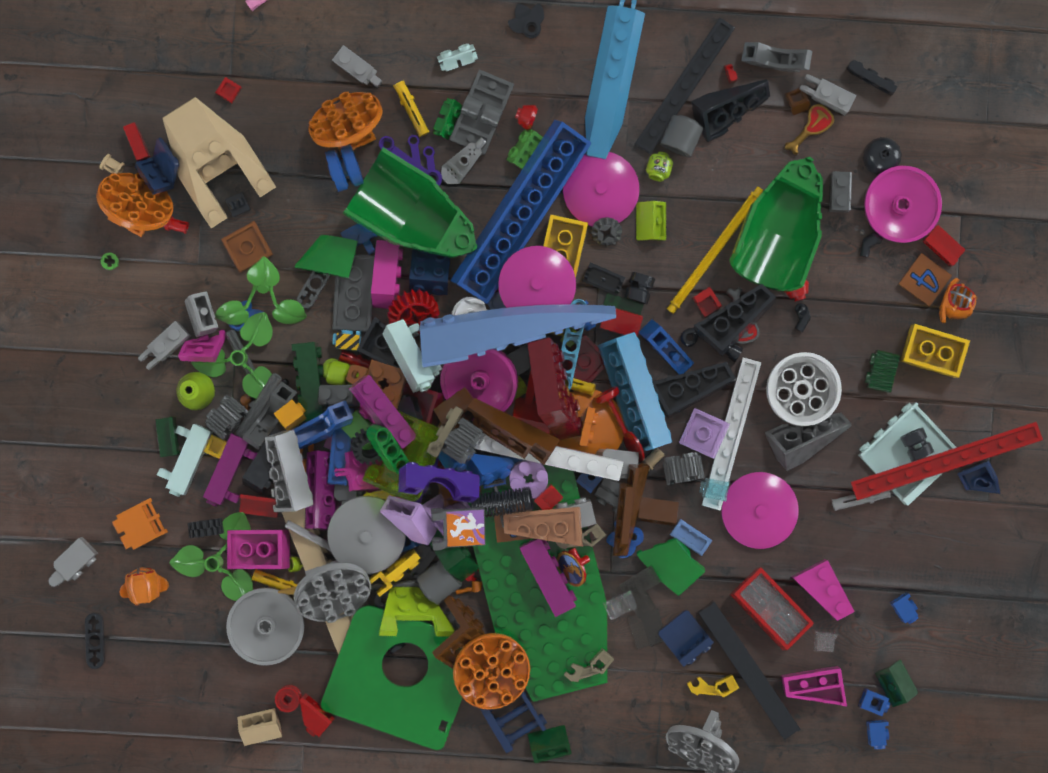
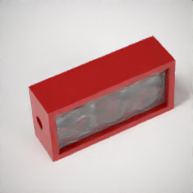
(772, 608)

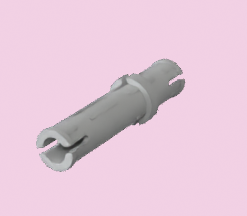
(838, 503)

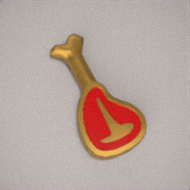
(819, 121)

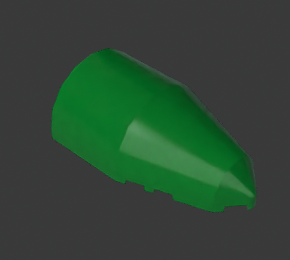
(410, 209)
(782, 229)

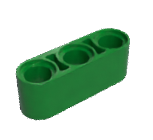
(381, 445)

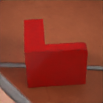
(707, 302)
(548, 498)

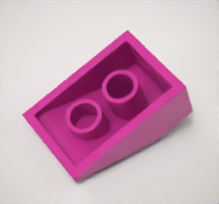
(258, 549)

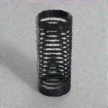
(504, 499)

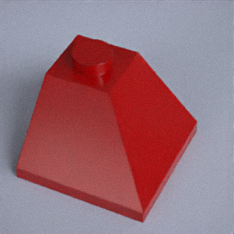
(314, 716)

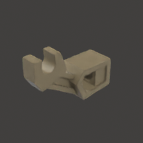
(597, 532)
(583, 672)

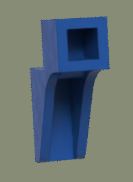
(324, 425)
(488, 467)

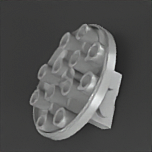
(331, 591)
(703, 746)

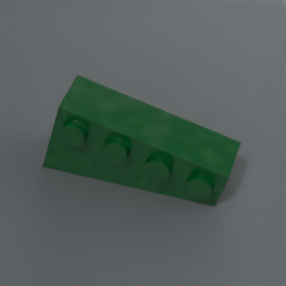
(309, 377)
(456, 559)

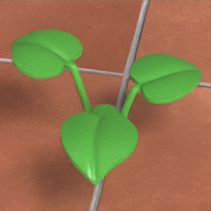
(263, 277)
(256, 331)
(190, 561)

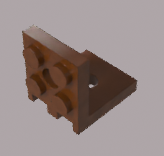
(469, 629)

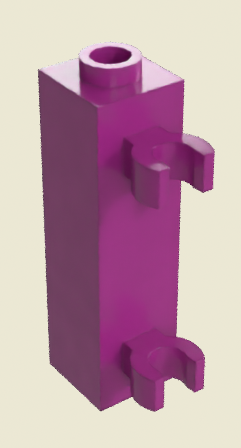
(226, 471)

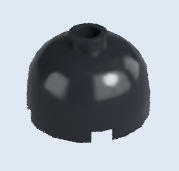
(873, 154)

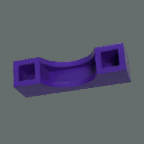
(461, 485)

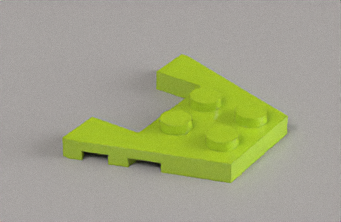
(412, 605)

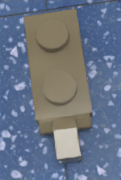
(453, 417)

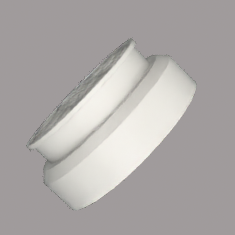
(828, 397)

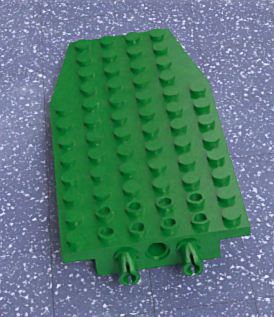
(524, 613)

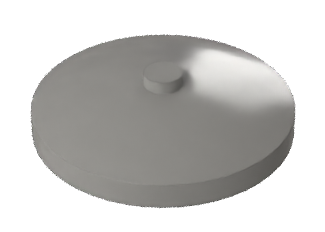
(364, 535)
(265, 626)

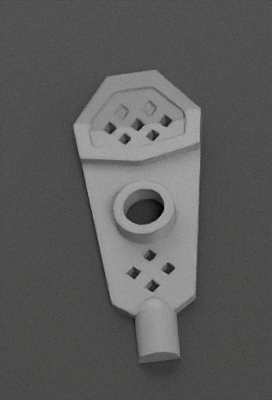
(458, 167)

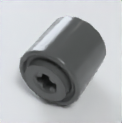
(681, 135)
(437, 583)

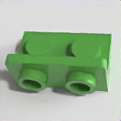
(524, 148)

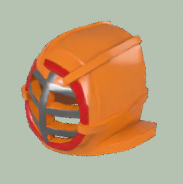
(957, 302)
(143, 586)

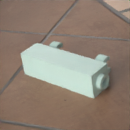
(408, 355)
(188, 459)

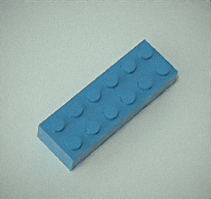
(637, 395)

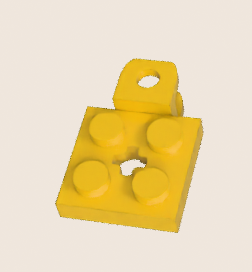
(396, 570)

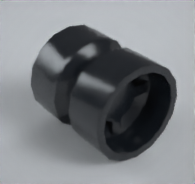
(639, 288)
(913, 438)

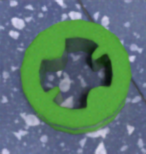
(105, 265)

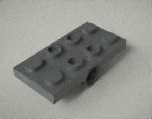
(482, 110)

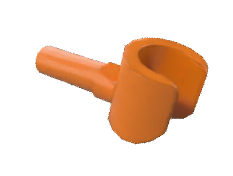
(476, 587)

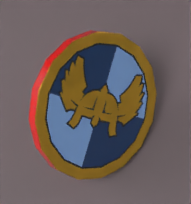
(572, 566)

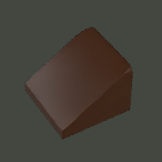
(797, 101)

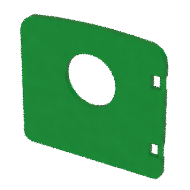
(366, 696)

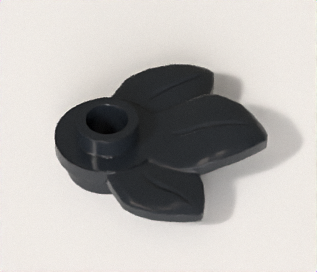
(527, 18)

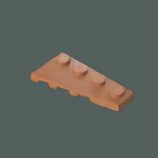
(550, 525)

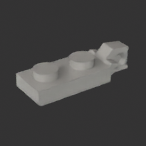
(356, 67)

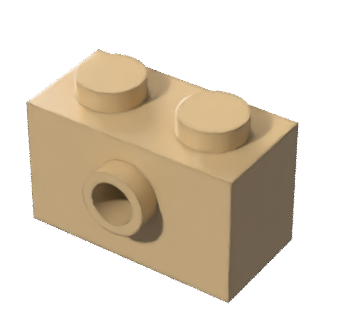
(259, 727)

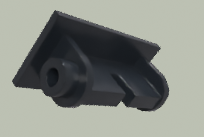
(426, 556)

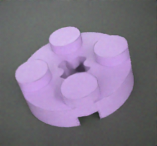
(525, 468)

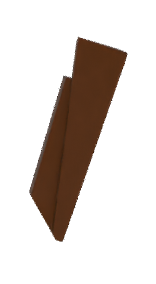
(512, 432)
(628, 507)

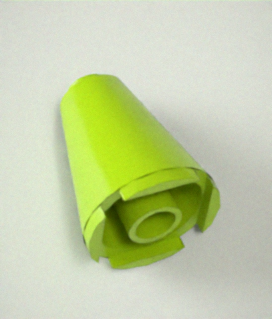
(202, 392)

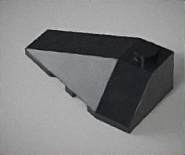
(724, 107)

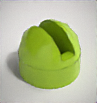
(295, 564)

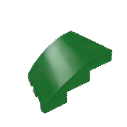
(329, 256)
(672, 564)

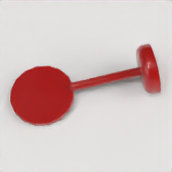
(630, 440)

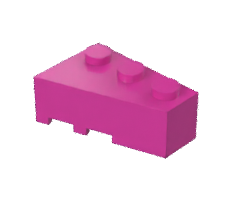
(386, 274)
(825, 588)
(816, 685)

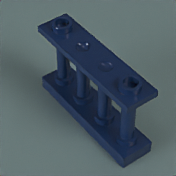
(497, 724)

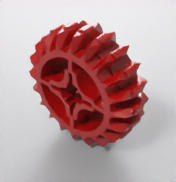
(420, 303)

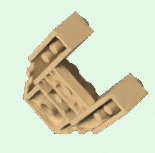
(206, 149)

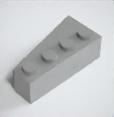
(287, 472)

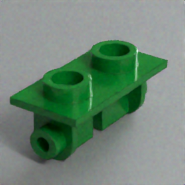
(451, 110)

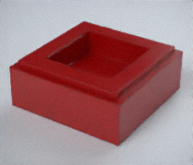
(228, 90)

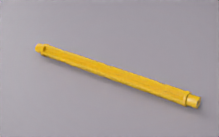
(713, 252)

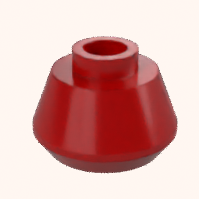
(526, 116)
(799, 294)

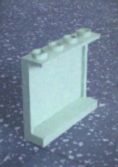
(889, 452)

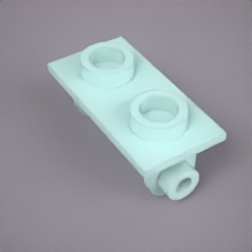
(463, 53)

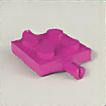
(355, 472)

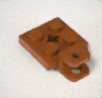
(379, 372)

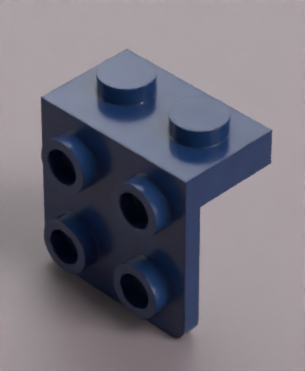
(160, 170)
(429, 273)
(685, 638)

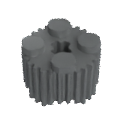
(226, 417)
(462, 441)
(683, 469)

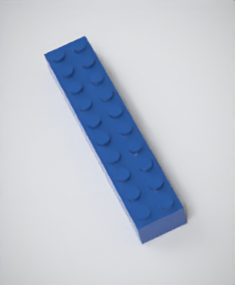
(521, 209)

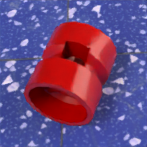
(288, 698)

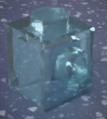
(714, 489)

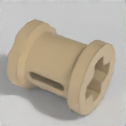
(112, 165)

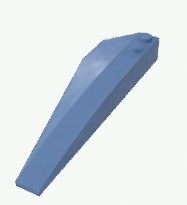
(461, 335)

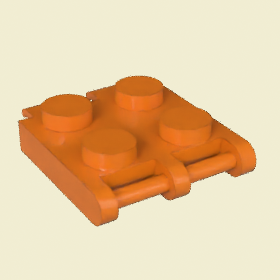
(139, 525)

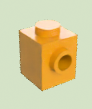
(290, 415)

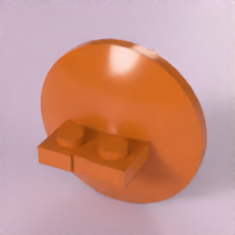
(346, 121)
(131, 203)
(599, 426)
(491, 671)

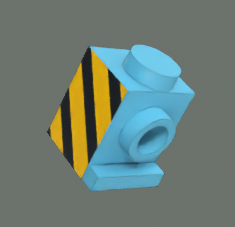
(346, 340)

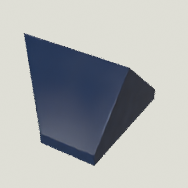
(980, 478)

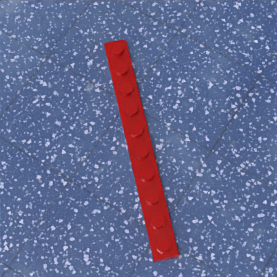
(946, 461)

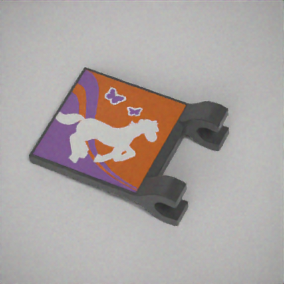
(460, 527)

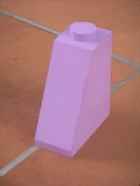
(410, 519)

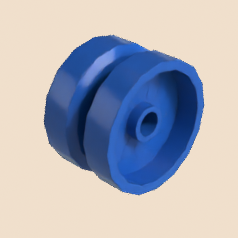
(343, 168)

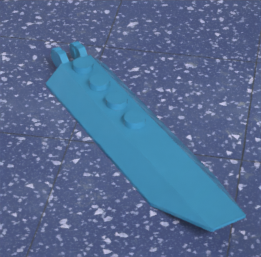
(612, 77)

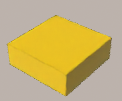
(215, 446)

